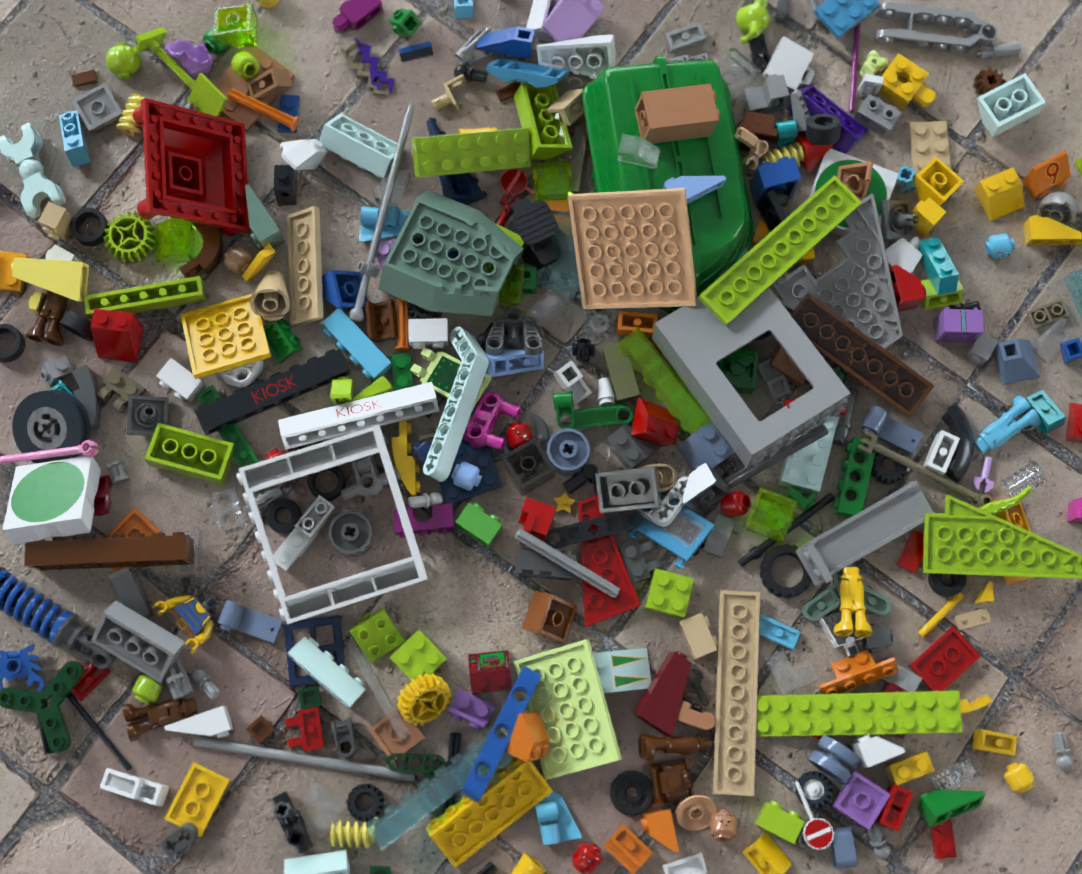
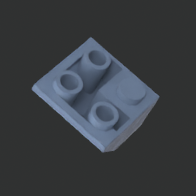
(1015, 361)

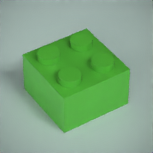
(479, 525)

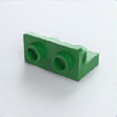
(281, 340)

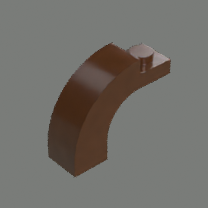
(209, 254)

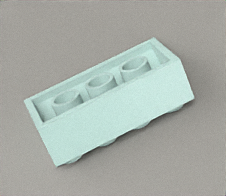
(359, 145)
(326, 672)

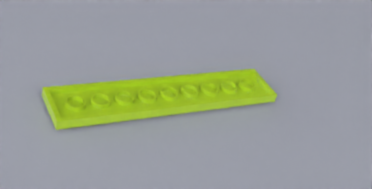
(779, 250)
(859, 714)

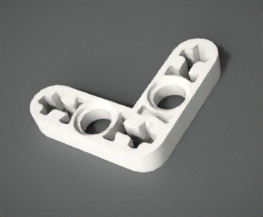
(673, 510)

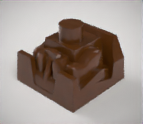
(671, 780)

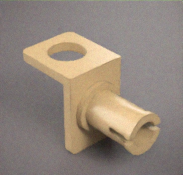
(448, 98)

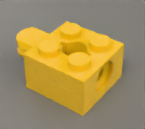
(902, 90)

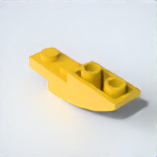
(405, 464)

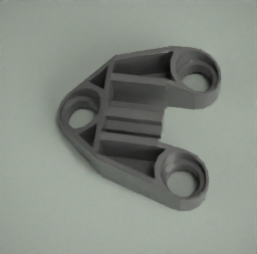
(513, 328)

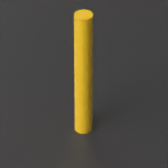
(941, 614)

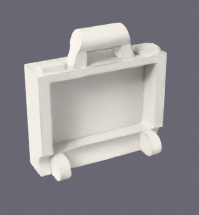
(792, 62)

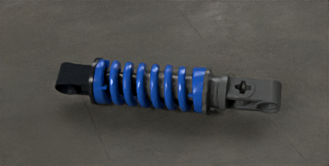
(49, 621)

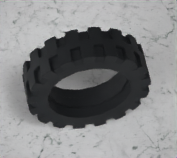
(771, 585)

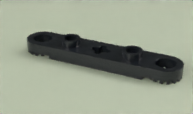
(607, 525)

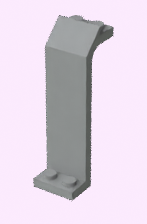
(864, 532)

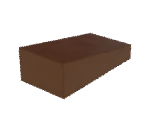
(84, 78)
(507, 91)

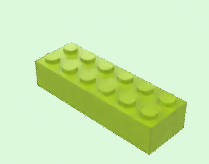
(471, 152)

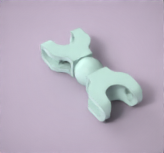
(36, 185)

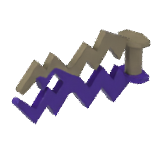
(373, 73)

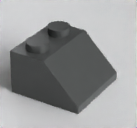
(629, 449)
(704, 489)

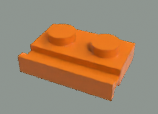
(628, 849)

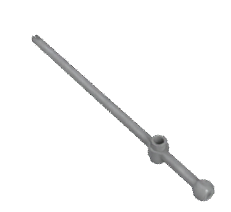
(368, 268)

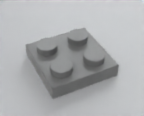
(97, 108)

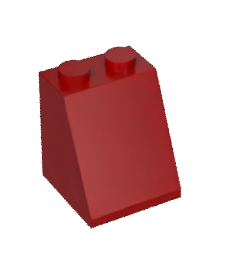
(116, 335)

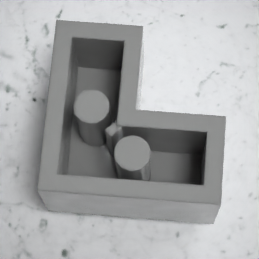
(767, 98)

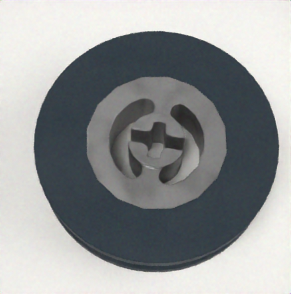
(34, 418)

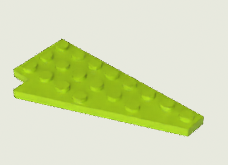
(981, 544)

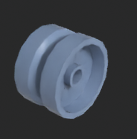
(569, 440)
(834, 759)

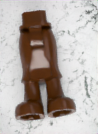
(51, 311)
(158, 715)
(681, 745)

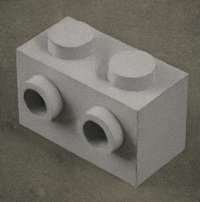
(877, 115)

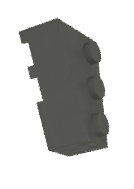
(534, 565)

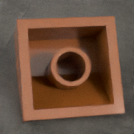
(549, 616)

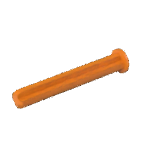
(263, 109)
(402, 326)

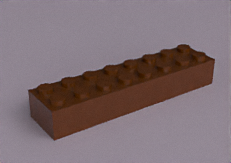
(861, 355)
(110, 552)

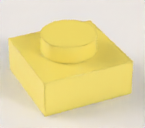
(36, 301)

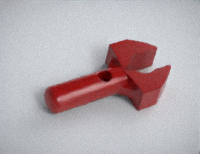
(507, 208)

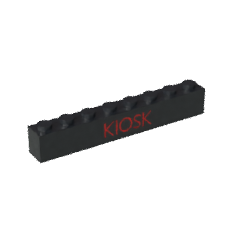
(272, 392)

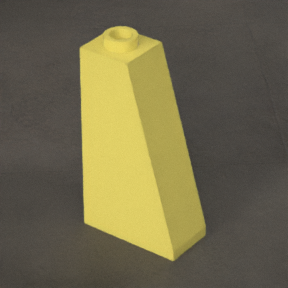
(57, 276)

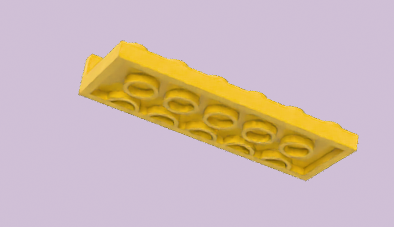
(472, 824)

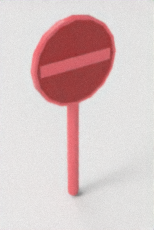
(515, 182)

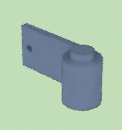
(891, 430)
(249, 621)

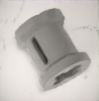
(113, 467)

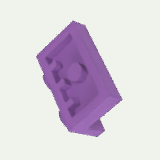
(471, 708)

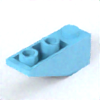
(74, 139)

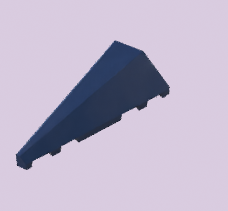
(461, 186)

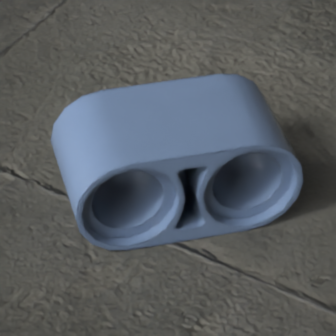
(843, 848)

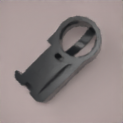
(759, 49)

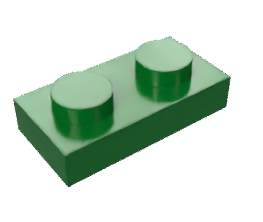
(402, 371)

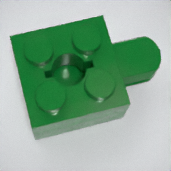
(741, 369)

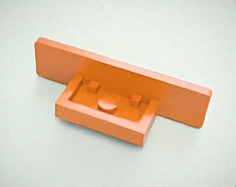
(857, 671)

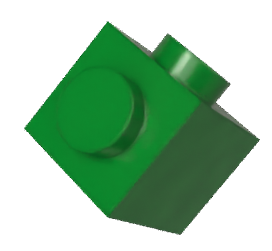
(529, 279)

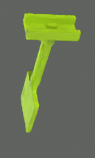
(203, 94)

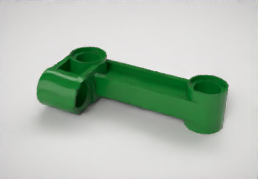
(587, 416)

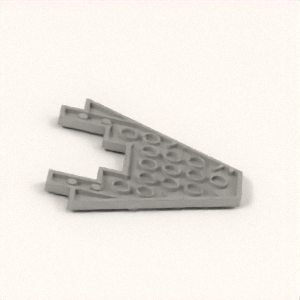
(857, 286)

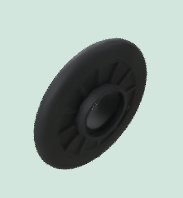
(618, 794)

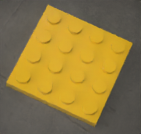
(224, 336)

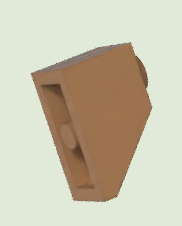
(270, 83)

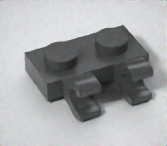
(634, 560)

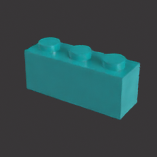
(938, 266)

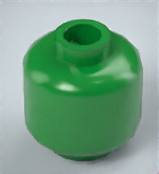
(213, 45)

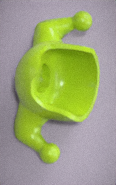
(753, 19)

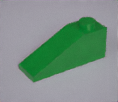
(947, 804)

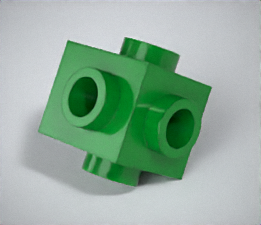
(404, 22)

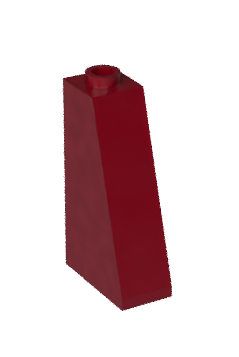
(665, 693)

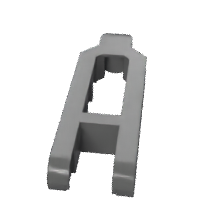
(976, 35)

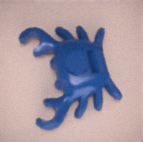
(18, 665)

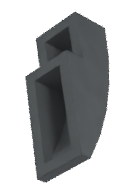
(88, 394)

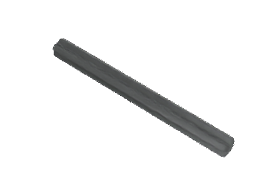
(785, 451)

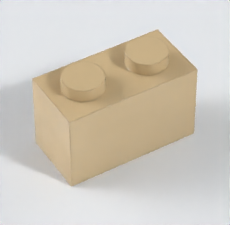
(56, 222)
(698, 636)

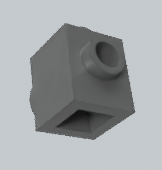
(879, 640)

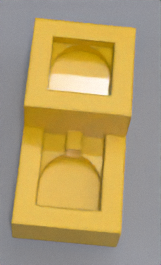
(976, 704)

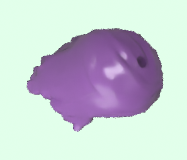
(191, 58)

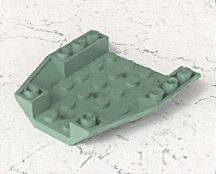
(443, 284)

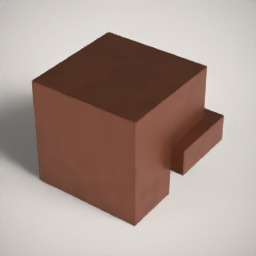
(760, 125)

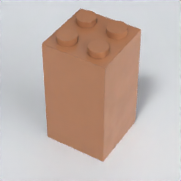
(677, 113)

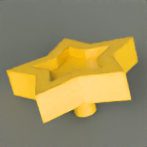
(564, 503)

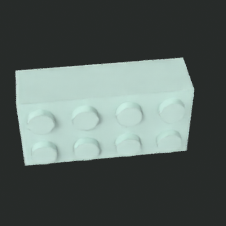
(807, 466)

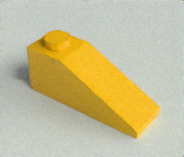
(1047, 231)

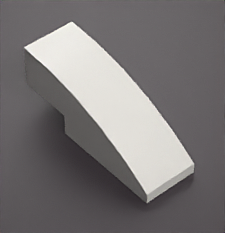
(134, 787)

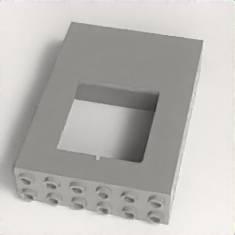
(697, 340)

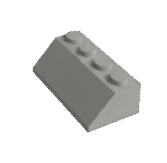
(137, 641)

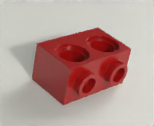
(895, 808)

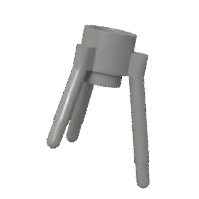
(465, 53)

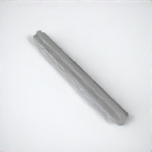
(567, 563)

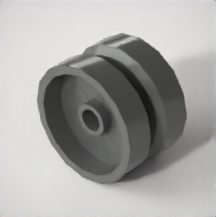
(351, 522)

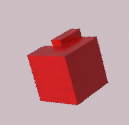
(536, 518)

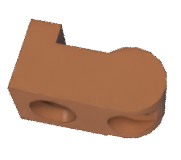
(695, 719)

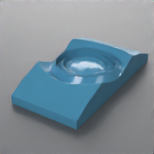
(526, 73)

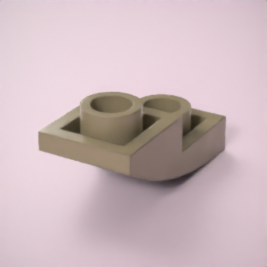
(1048, 313)

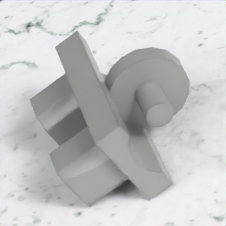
(178, 680)

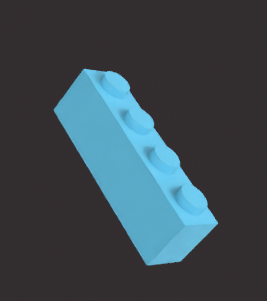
(356, 344)

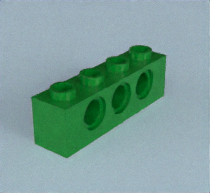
(842, 505)

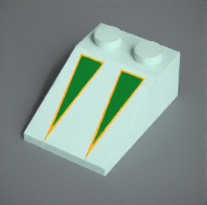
(623, 670)

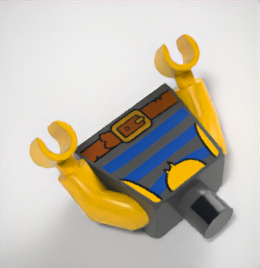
(190, 617)

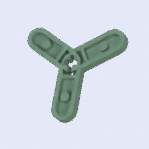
(830, 599)

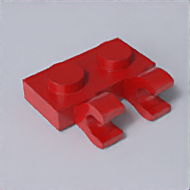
(310, 729)

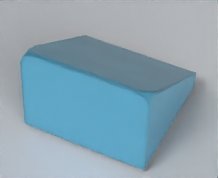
(463, 9)

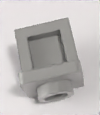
(56, 369)

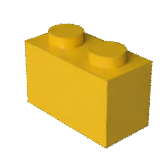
(929, 216)
(909, 768)

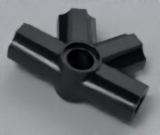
(291, 823)

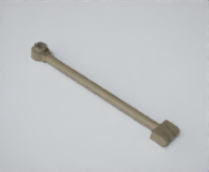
(871, 444)

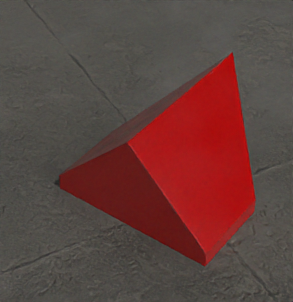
(812, 152)

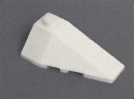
(581, 55)

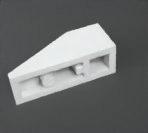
(210, 723)

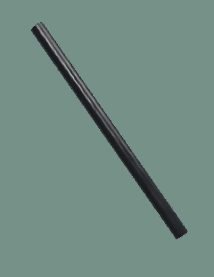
(99, 732)

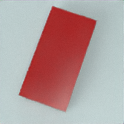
(912, 552)

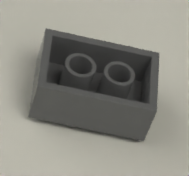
(628, 489)

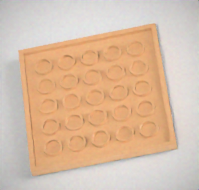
(633, 249)

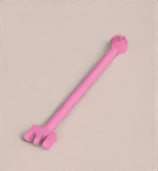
(80, 449)

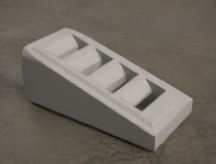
(799, 110)

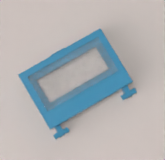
(680, 537)

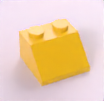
(936, 181)
(1000, 194)

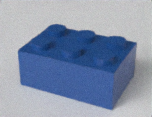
(777, 175)

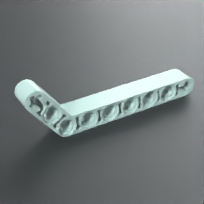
(458, 406)

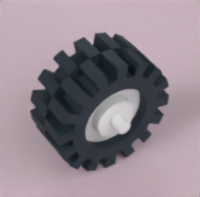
(816, 789)

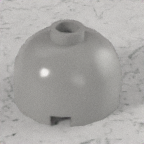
(1059, 207)

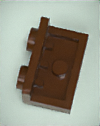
(381, 320)

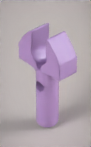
(984, 476)

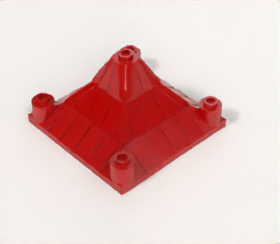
(193, 167)

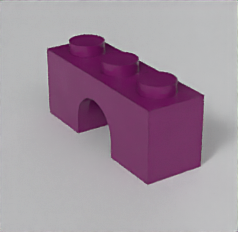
(441, 520)

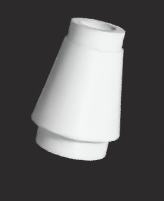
(605, 393)

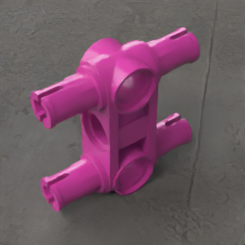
(485, 419)

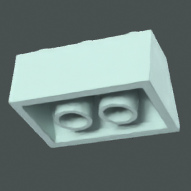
(1010, 105)
(324, 863)

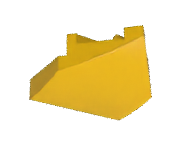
(259, 263)

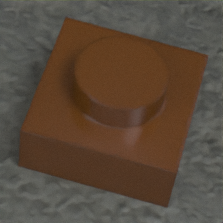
(260, 729)

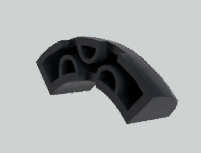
(959, 427)

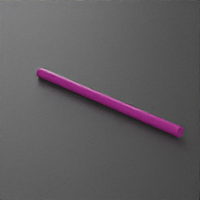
(854, 68)

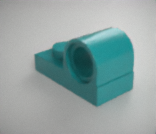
(1047, 410)

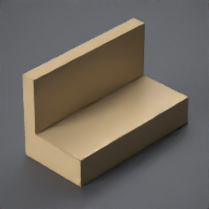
(569, 106)

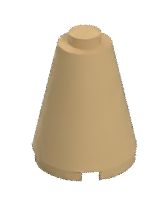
(271, 297)

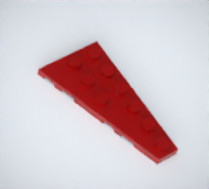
(603, 559)

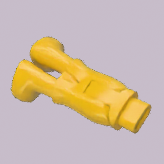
(852, 603)

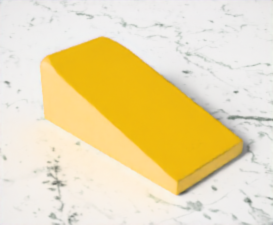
(994, 742)

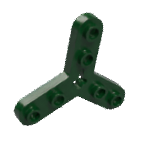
(51, 718)

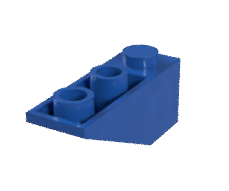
(510, 41)

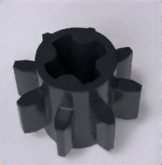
(583, 350)

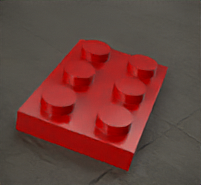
(944, 660)

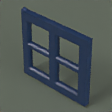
(312, 623)

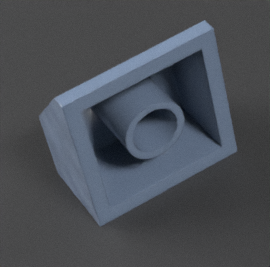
(705, 447)

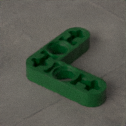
(429, 772)

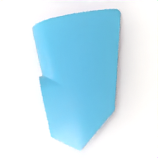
(369, 218)
(555, 820)

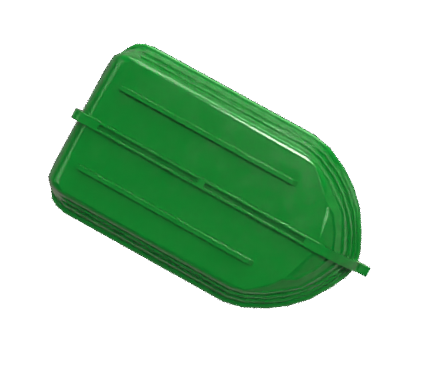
(717, 221)

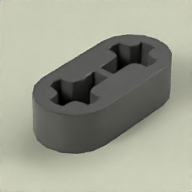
(781, 8)
(177, 835)

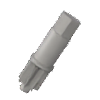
(999, 50)

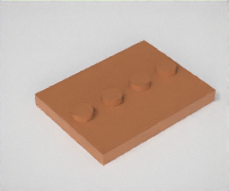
(232, 80)

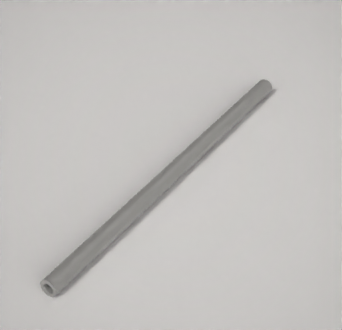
(302, 758)

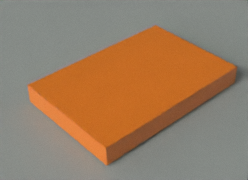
(133, 523)

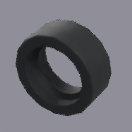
(79, 217)
(77, 324)
(19, 347)
(328, 496)

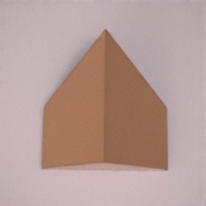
(856, 177)

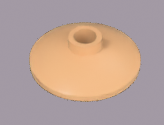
(695, 819)

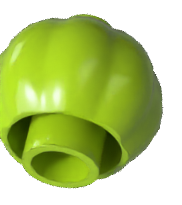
(123, 61)

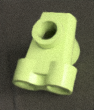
(873, 64)

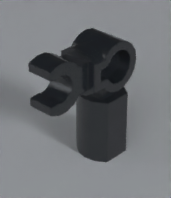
(579, 479)

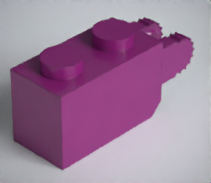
(356, 14)

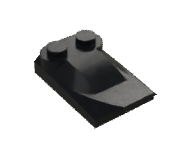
(773, 208)

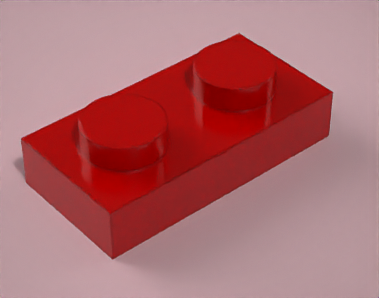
(943, 840)

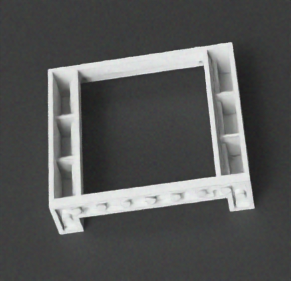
(309, 461)

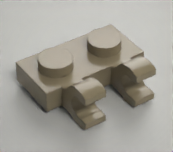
(121, 384)

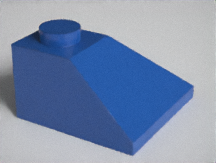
(342, 288)

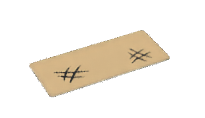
(973, 618)

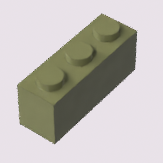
(620, 374)

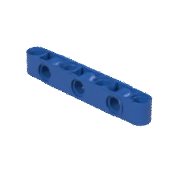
(495, 746)

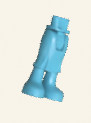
(1006, 427)

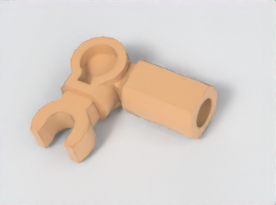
(757, 146)

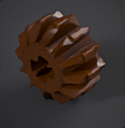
(984, 78)

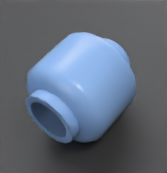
(466, 476)

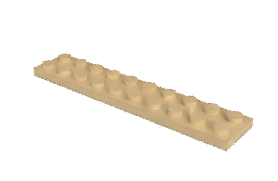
(736, 693)

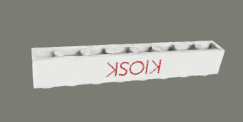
(358, 415)

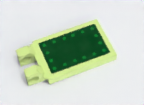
(443, 372)

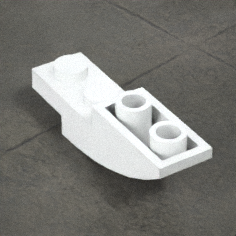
(303, 533)

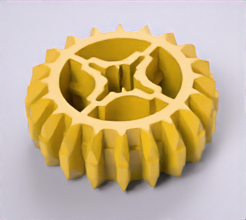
(424, 699)

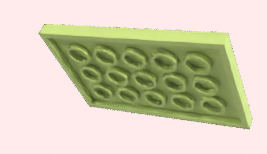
(571, 710)

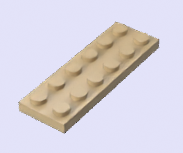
(305, 266)

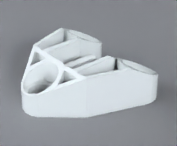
(248, 371)

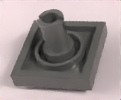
(896, 219)
(145, 414)

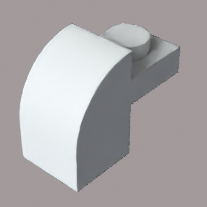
(571, 380)

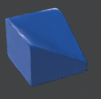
(1071, 350)

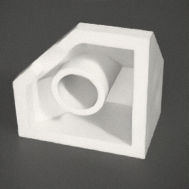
(303, 154)

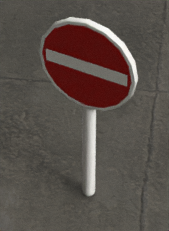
(817, 831)

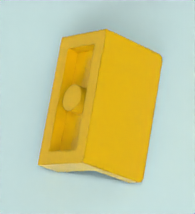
(767, 856)

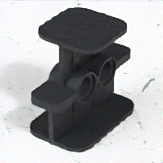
(535, 226)

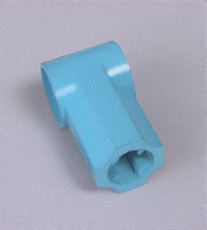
(906, 180)

